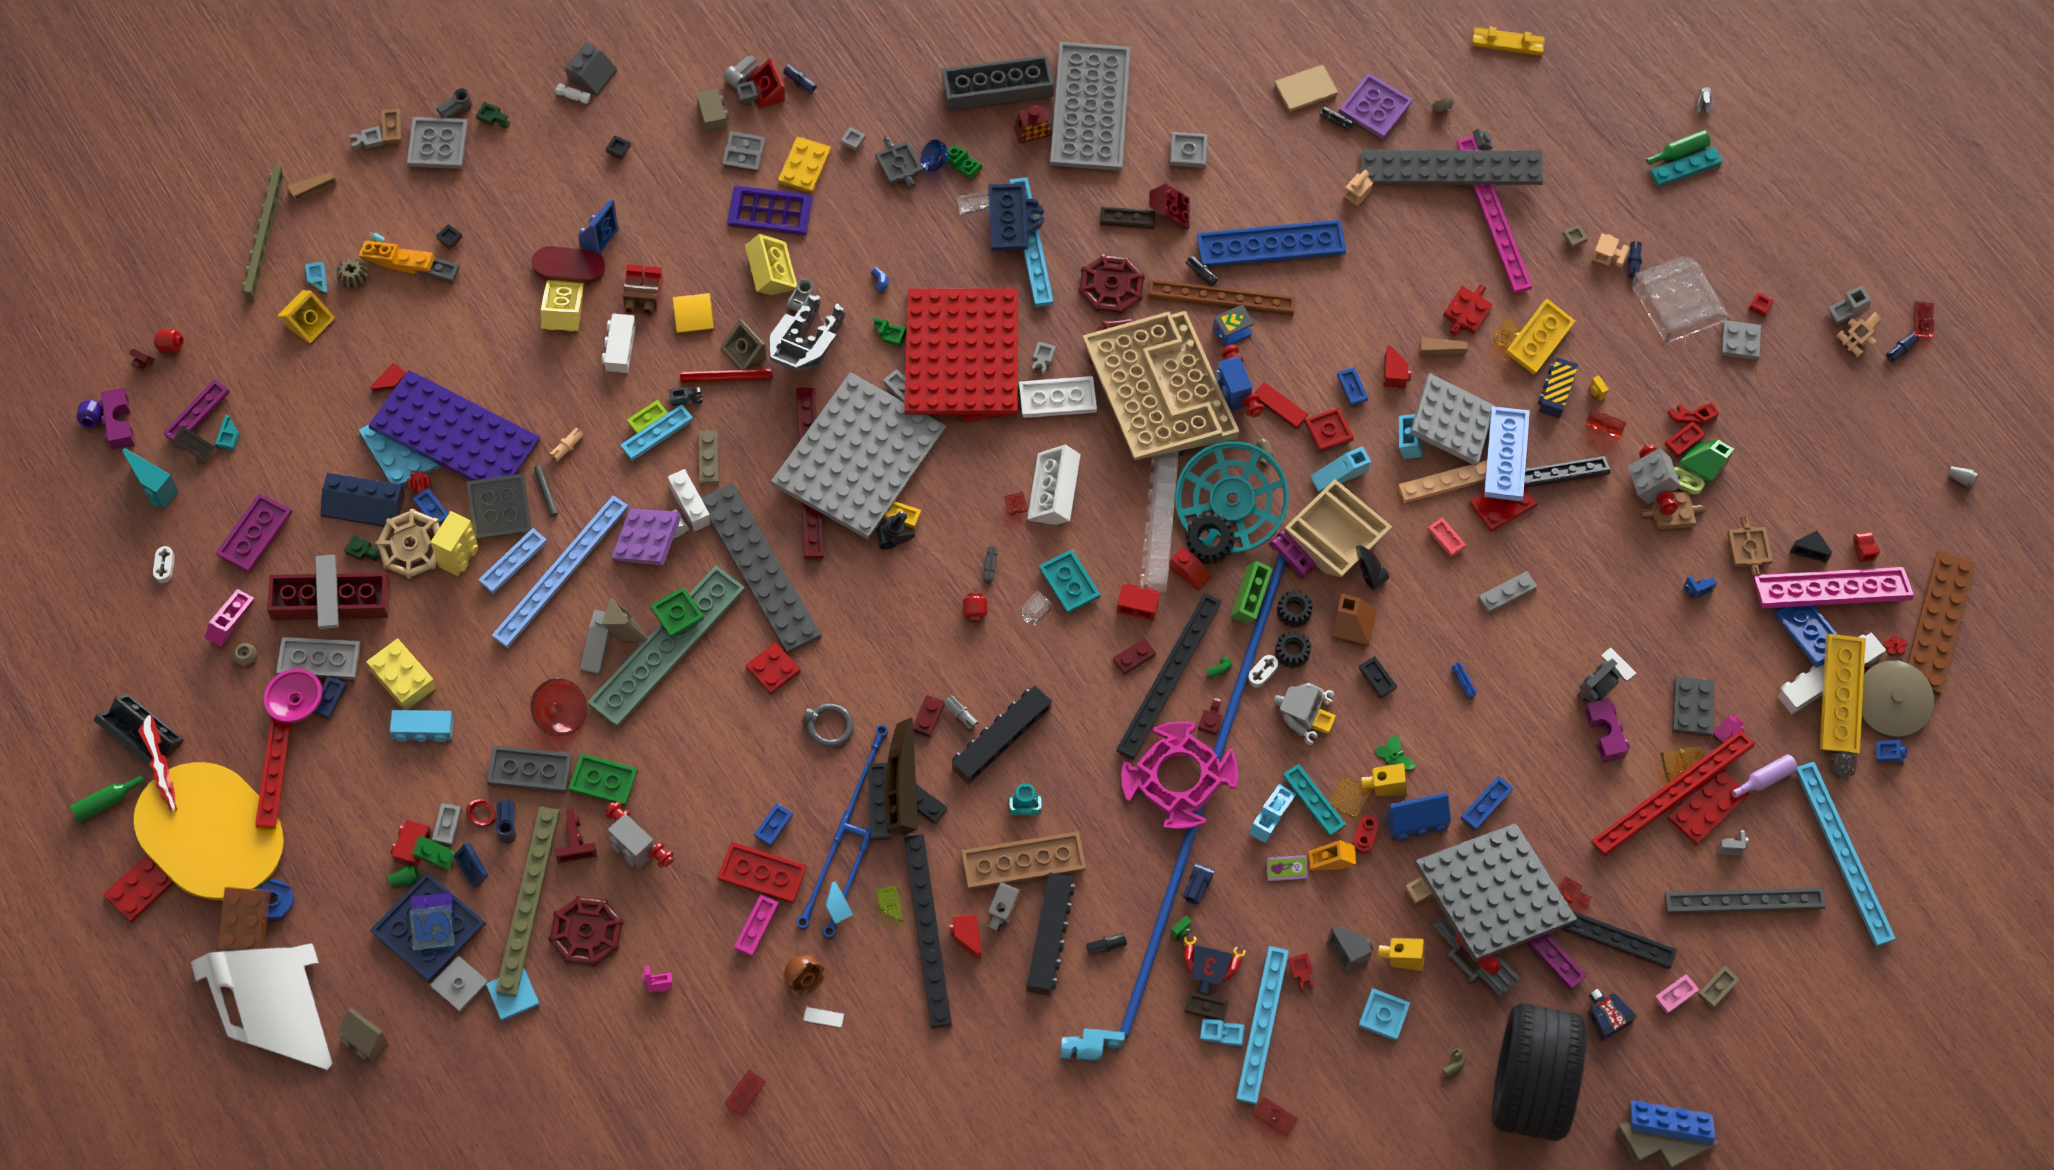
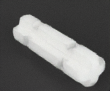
(572, 93)

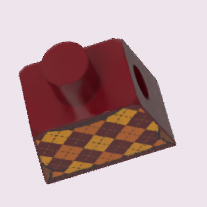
(1032, 124)

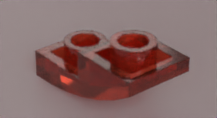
(1924, 319)

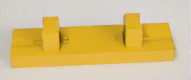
(1508, 41)

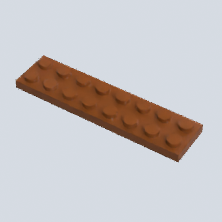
(1940, 617)

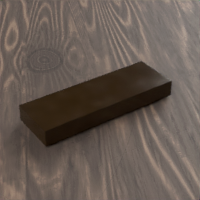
(1127, 217)

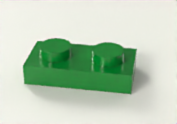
(433, 853)

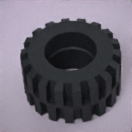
(1210, 522)

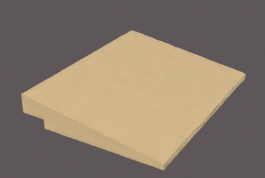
(1161, 385)

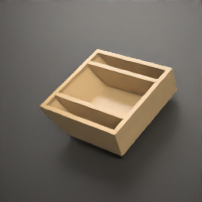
(1334, 527)

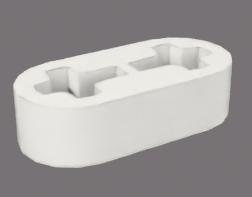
(159, 564)
(1265, 674)

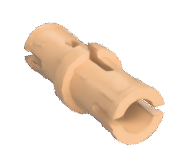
(566, 445)

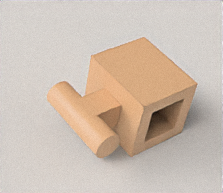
(1358, 188)
(1607, 250)

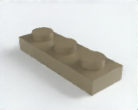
(708, 457)

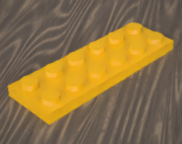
(1842, 693)

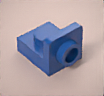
(1700, 588)
(1890, 751)

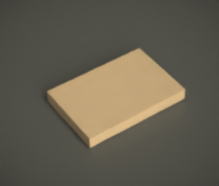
(1306, 88)

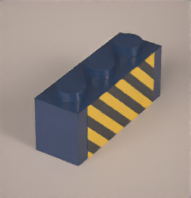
(1557, 387)

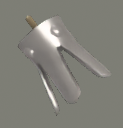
(1705, 94)

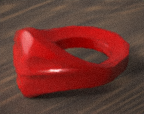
(480, 803)

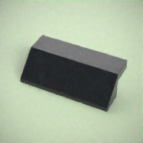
(124, 721)

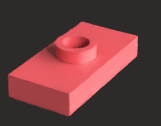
(1446, 537)

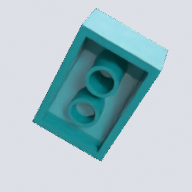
(154, 481)

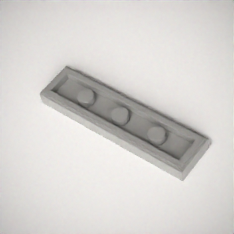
(327, 591)

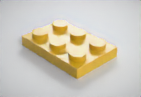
(804, 165)

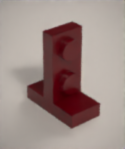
(577, 850)

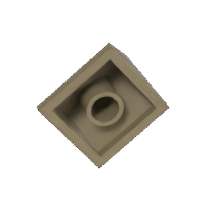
(744, 346)
(622, 623)

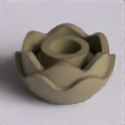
(1442, 105)
(244, 660)

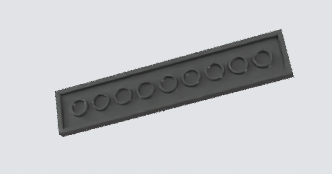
(1453, 167)
(760, 569)

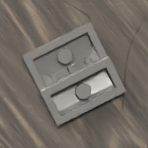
(744, 151)

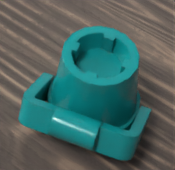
(1025, 801)

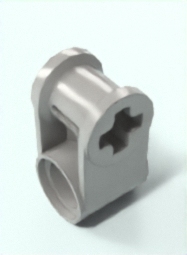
(799, 297)

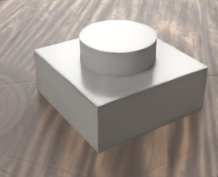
(853, 139)

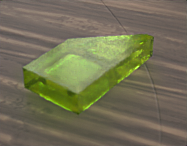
(889, 902)

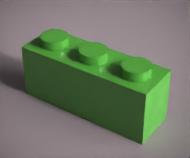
(1251, 592)

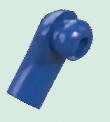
(883, 280)

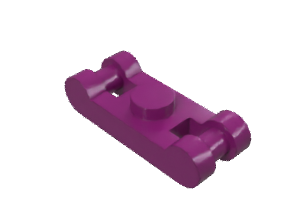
(1292, 553)

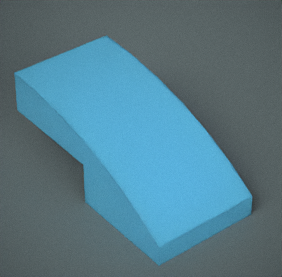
(1222, 1033)

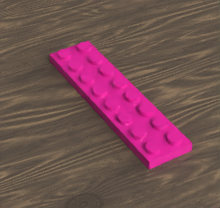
(1832, 587)

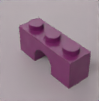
(114, 404)
(1603, 714)

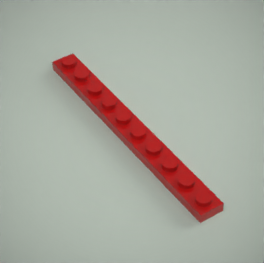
(1672, 793)

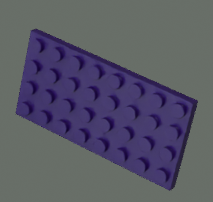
(452, 430)

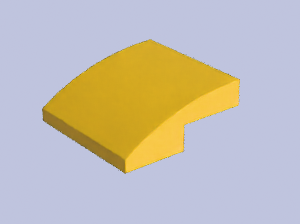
(693, 313)

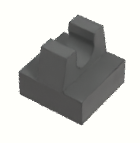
(747, 92)

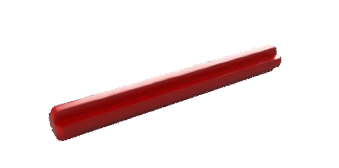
(726, 375)

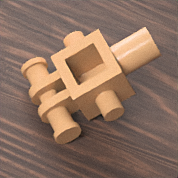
(1862, 332)

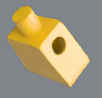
(1387, 781)
(1404, 953)

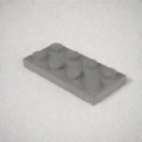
(320, 656)

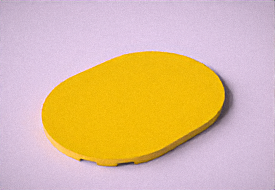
(212, 833)

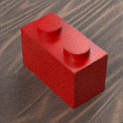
(1138, 601)
(407, 835)

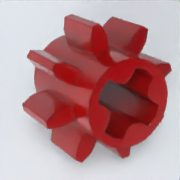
(418, 481)

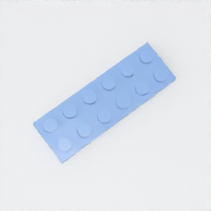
(1507, 454)

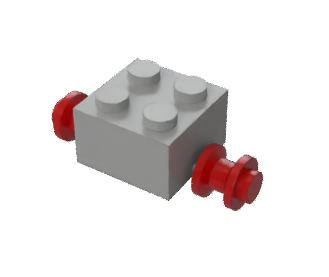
(1655, 478)
(633, 840)

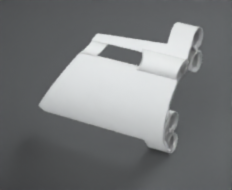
(271, 999)

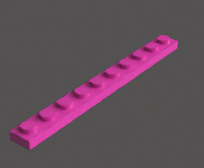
(1499, 229)

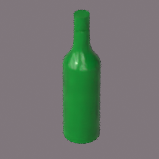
(1682, 147)
(103, 799)

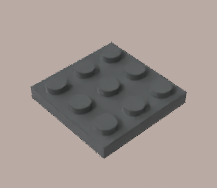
(499, 506)

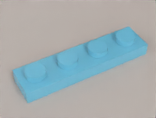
(656, 432)

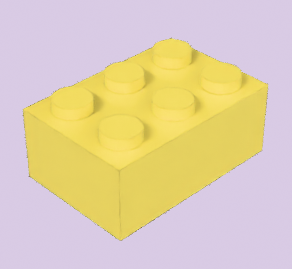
(454, 544)
(401, 674)

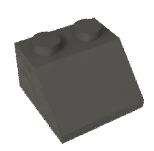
(590, 69)
(1350, 948)

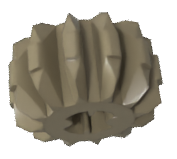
(351, 273)

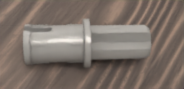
(961, 712)

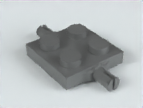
(899, 162)

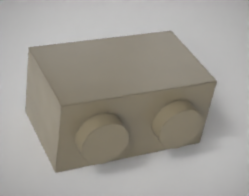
(711, 110)

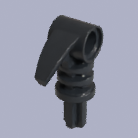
(890, 533)

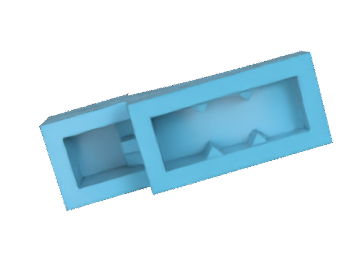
(1272, 813)

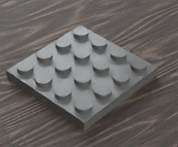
(1452, 419)

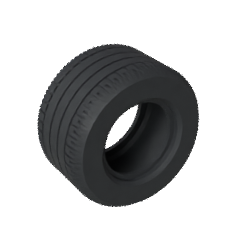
(1539, 1072)

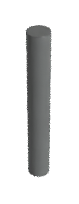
(546, 491)

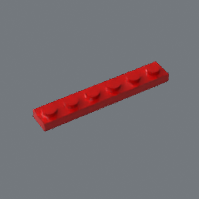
(273, 774)

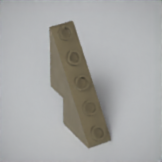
(1671, 1151)

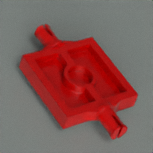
(1467, 310)

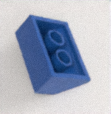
(1418, 816)

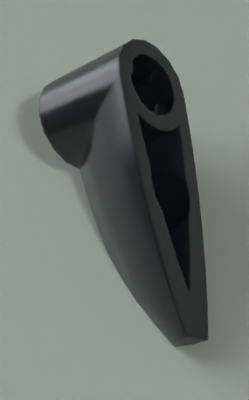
(1371, 569)

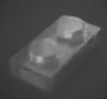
(973, 202)

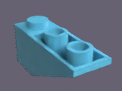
(1342, 469)

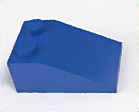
(600, 228)

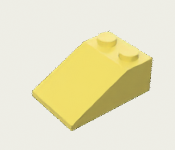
(562, 305)

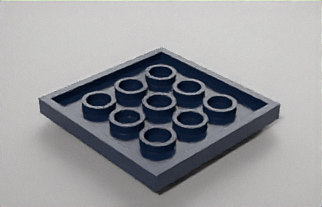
(396, 934)

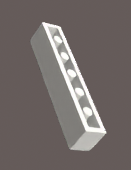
(1810, 685)

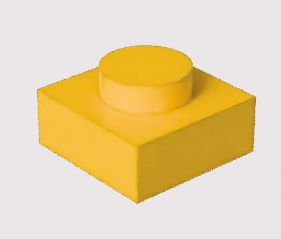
(1598, 388)
(1323, 721)

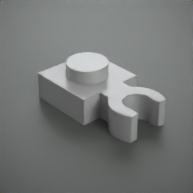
(370, 138)
(1042, 356)

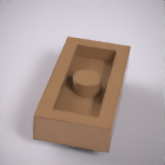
(391, 126)

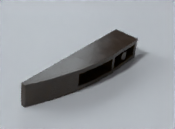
(901, 781)

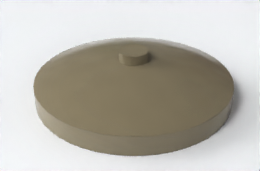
(1896, 699)

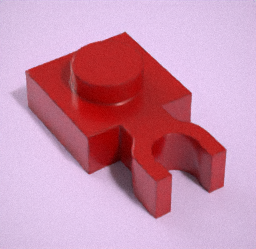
(1301, 967)

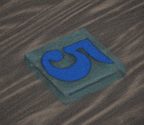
(432, 927)

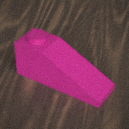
(228, 618)

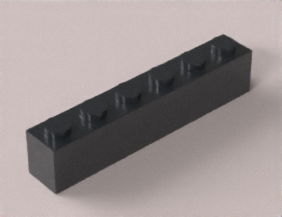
(1001, 734)
(1049, 934)

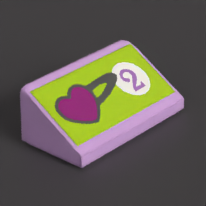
(1286, 868)

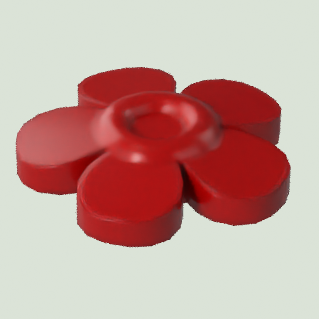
(1895, 645)

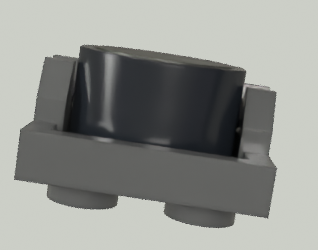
(1601, 682)

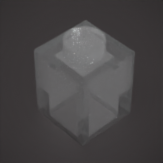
(1035, 608)

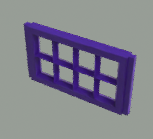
(804, 213)

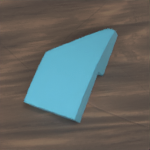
(316, 276)
(837, 905)

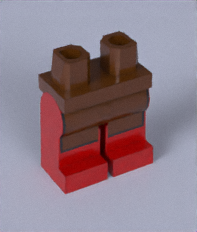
(639, 293)

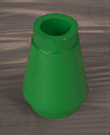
(405, 876)

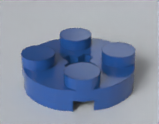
(284, 896)

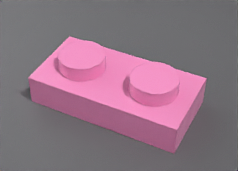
(1676, 994)

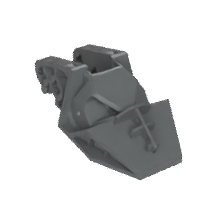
(787, 338)

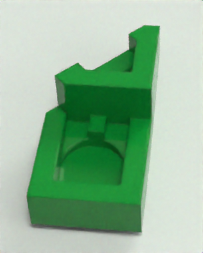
(890, 333)

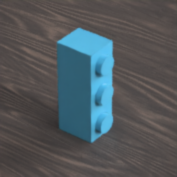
(421, 725)

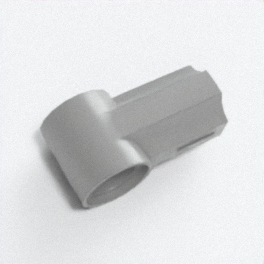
(740, 73)

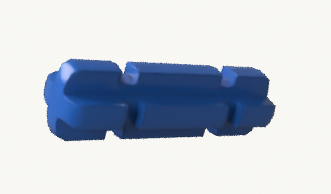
(1464, 680)

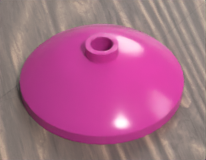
(287, 689)

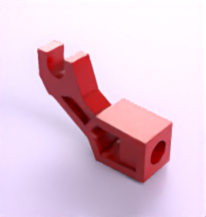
(1685, 416)

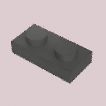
(442, 270)

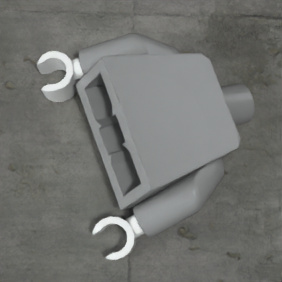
(1301, 707)

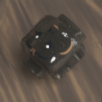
(1843, 764)

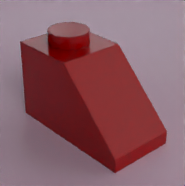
(1395, 369)
(1189, 568)
(966, 934)

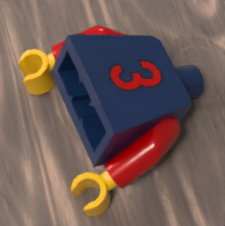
(1210, 964)

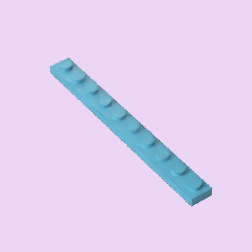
(1845, 854)

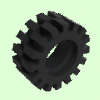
(1299, 599)
(1290, 638)

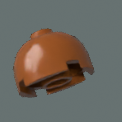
(803, 974)

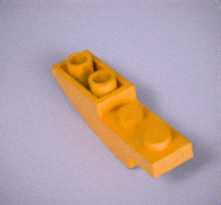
(394, 258)

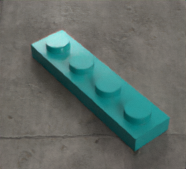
(1686, 167)
(1314, 800)

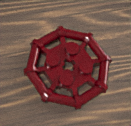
(1107, 292)
(591, 940)

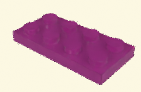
(254, 533)

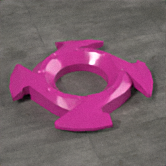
(1179, 804)

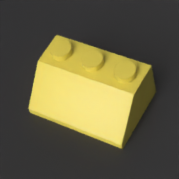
(770, 265)

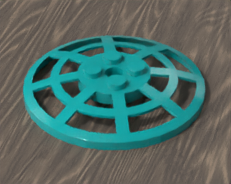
(1233, 485)

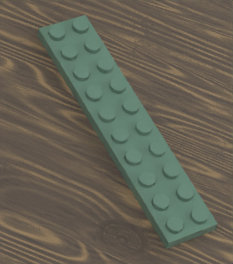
(661, 653)

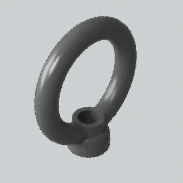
(810, 719)

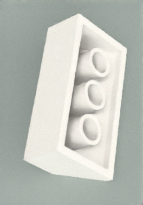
(1054, 485)

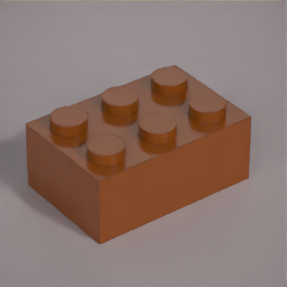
(244, 918)

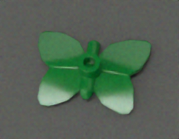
(1392, 756)

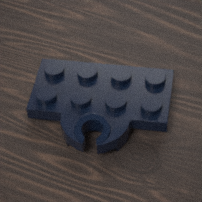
(1012, 216)

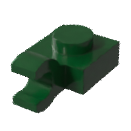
(490, 114)
(361, 548)

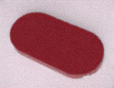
(568, 264)

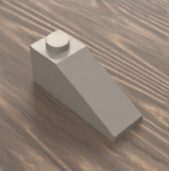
(596, 644)

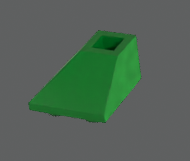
(1707, 459)

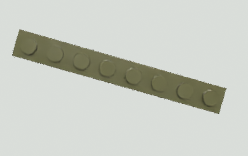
(264, 228)

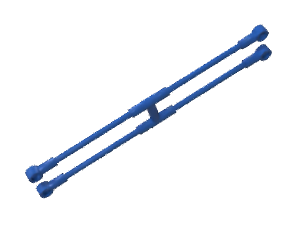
(844, 826)

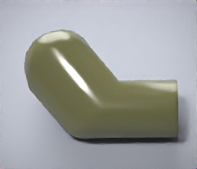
(1456, 1065)

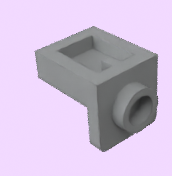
(1733, 847)

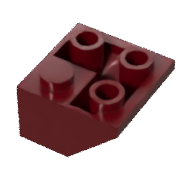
(1171, 204)

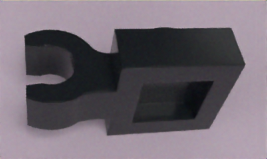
(683, 395)

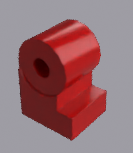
(1864, 546)

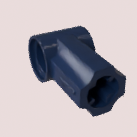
(506, 820)
(1199, 879)

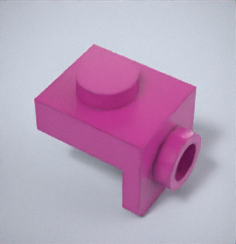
(1729, 728)
(658, 982)

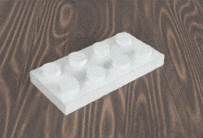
(1057, 397)

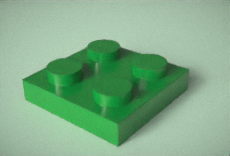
(677, 612)

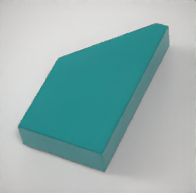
(227, 436)

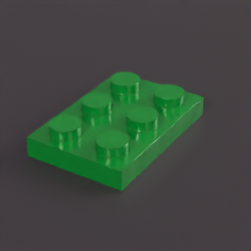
(603, 779)

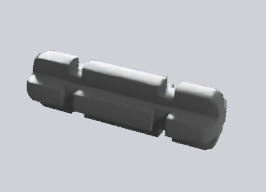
(990, 564)

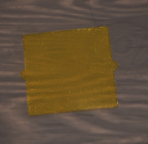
(1349, 797)

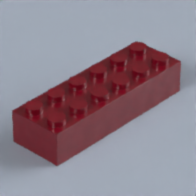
(358, 596)

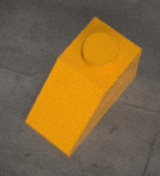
(1332, 856)

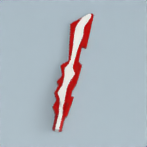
(151, 738)

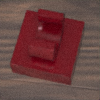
(140, 359)

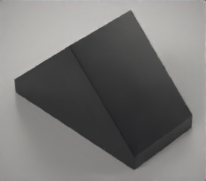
(1812, 547)

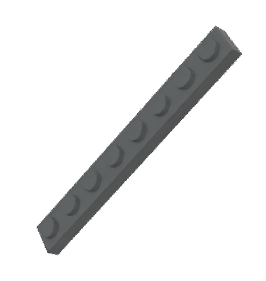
(1744, 900)

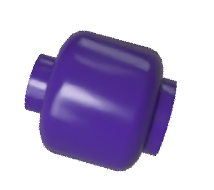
(89, 413)

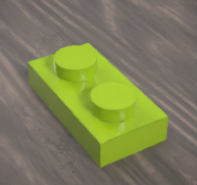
(646, 416)

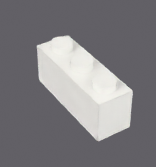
(619, 343)
(689, 500)

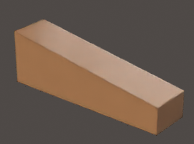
(310, 186)
(1433, 346)

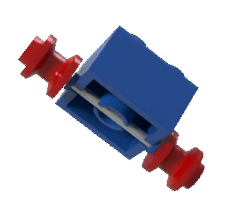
(1236, 383)

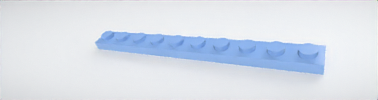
(560, 572)

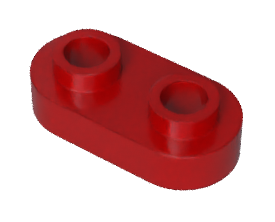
(1367, 833)

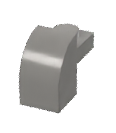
(1853, 306)

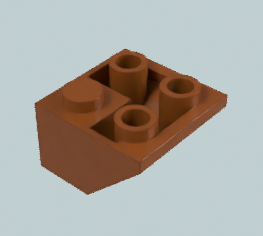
(1353, 620)

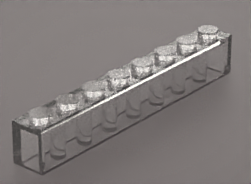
(1160, 523)

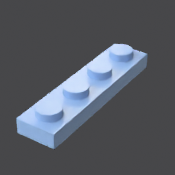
(512, 561)

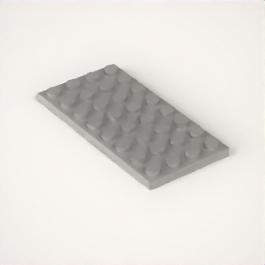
(1090, 106)

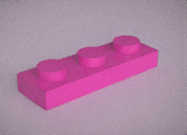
(756, 925)

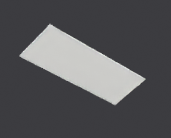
(1624, 669)
(823, 1017)

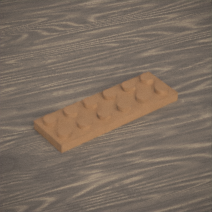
(1023, 860)

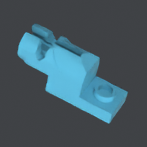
(1091, 1045)

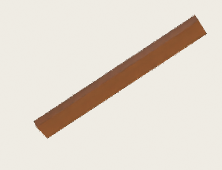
(1221, 297)

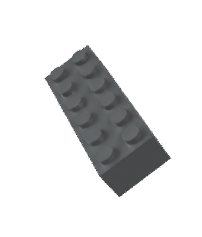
(997, 82)

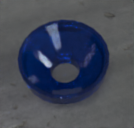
(931, 154)

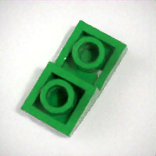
(959, 160)

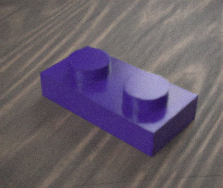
(432, 901)

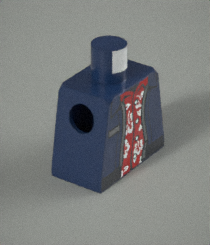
(1609, 1014)

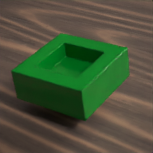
(1181, 929)

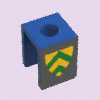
(1232, 325)

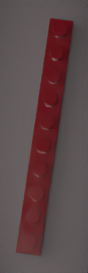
(810, 517)

